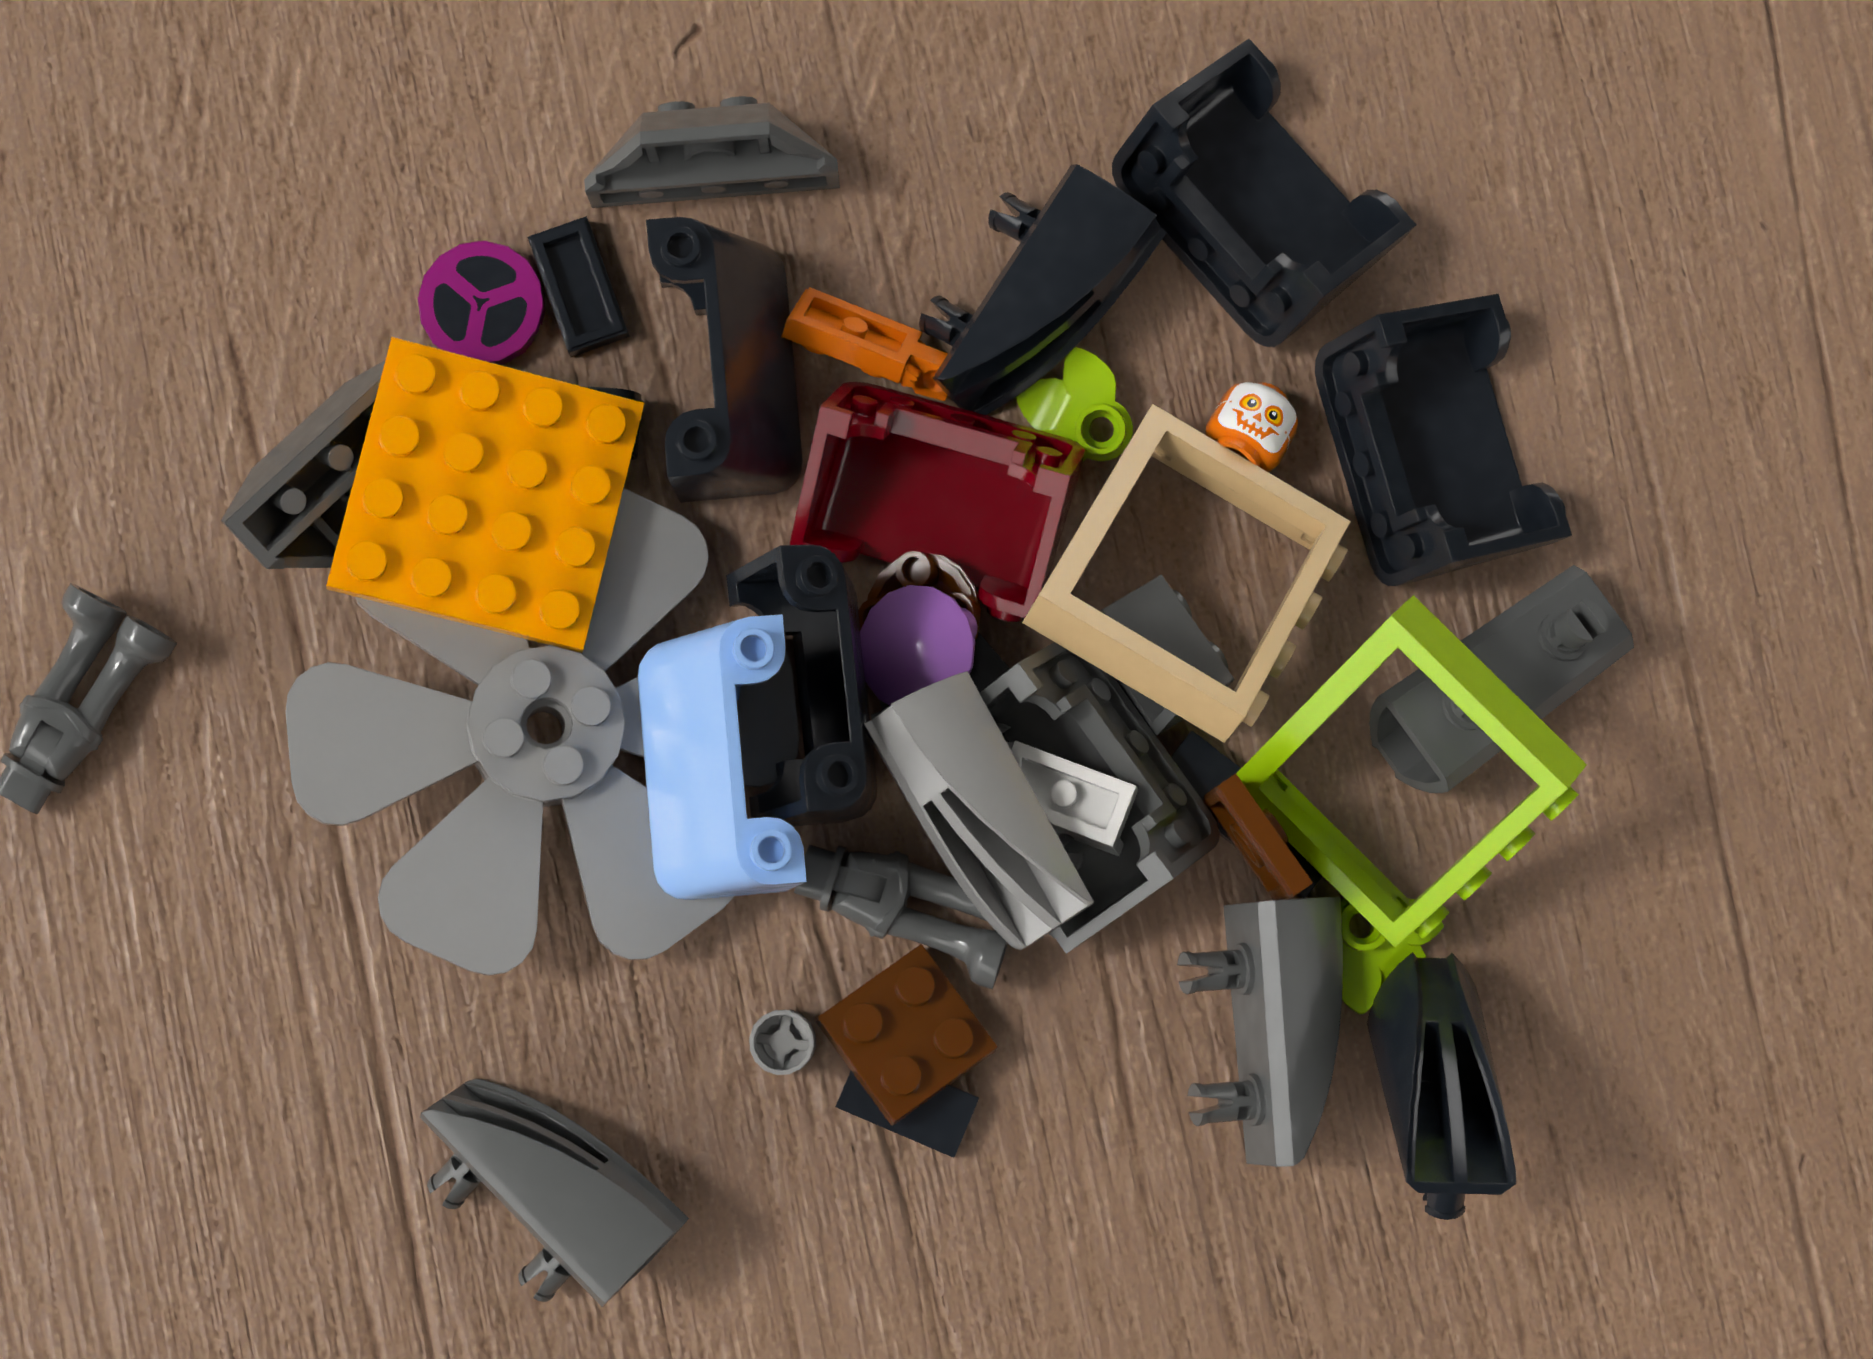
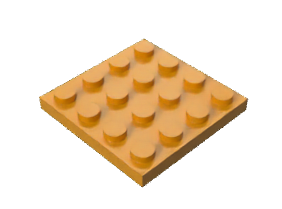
(485, 495)

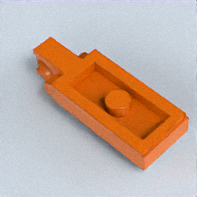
(865, 341)

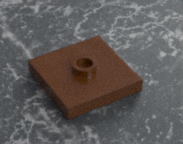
(1257, 839)

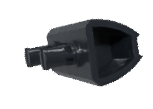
(1050, 294)
(1441, 1084)

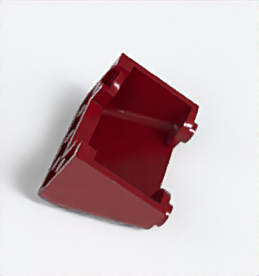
(938, 480)

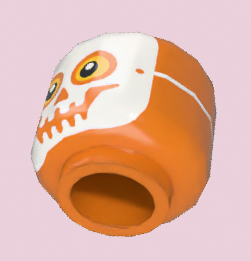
(1254, 423)

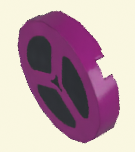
(482, 302)

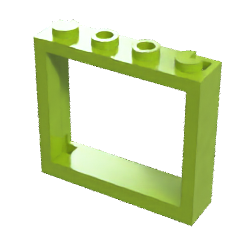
(1485, 702)

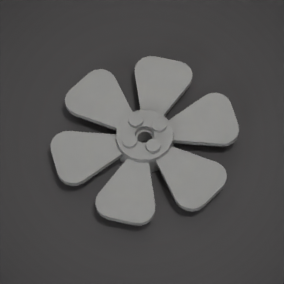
(475, 877)

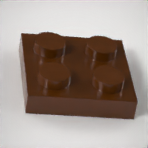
(906, 1034)

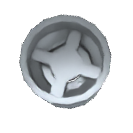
(773, 1042)

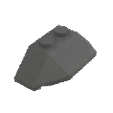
(710, 155)
(300, 491)

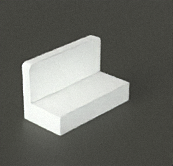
(1078, 798)

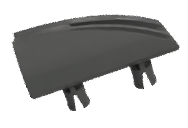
(1537, 648)
(1286, 1018)
(558, 1181)

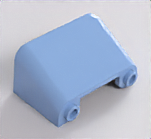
(695, 765)

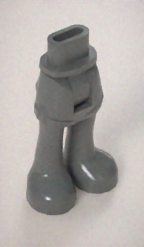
(51, 732)
(875, 894)

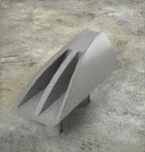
(980, 809)

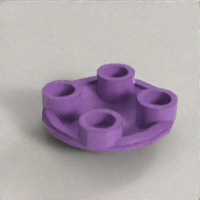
(915, 641)

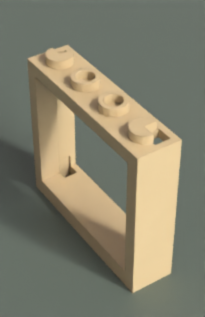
(1142, 662)

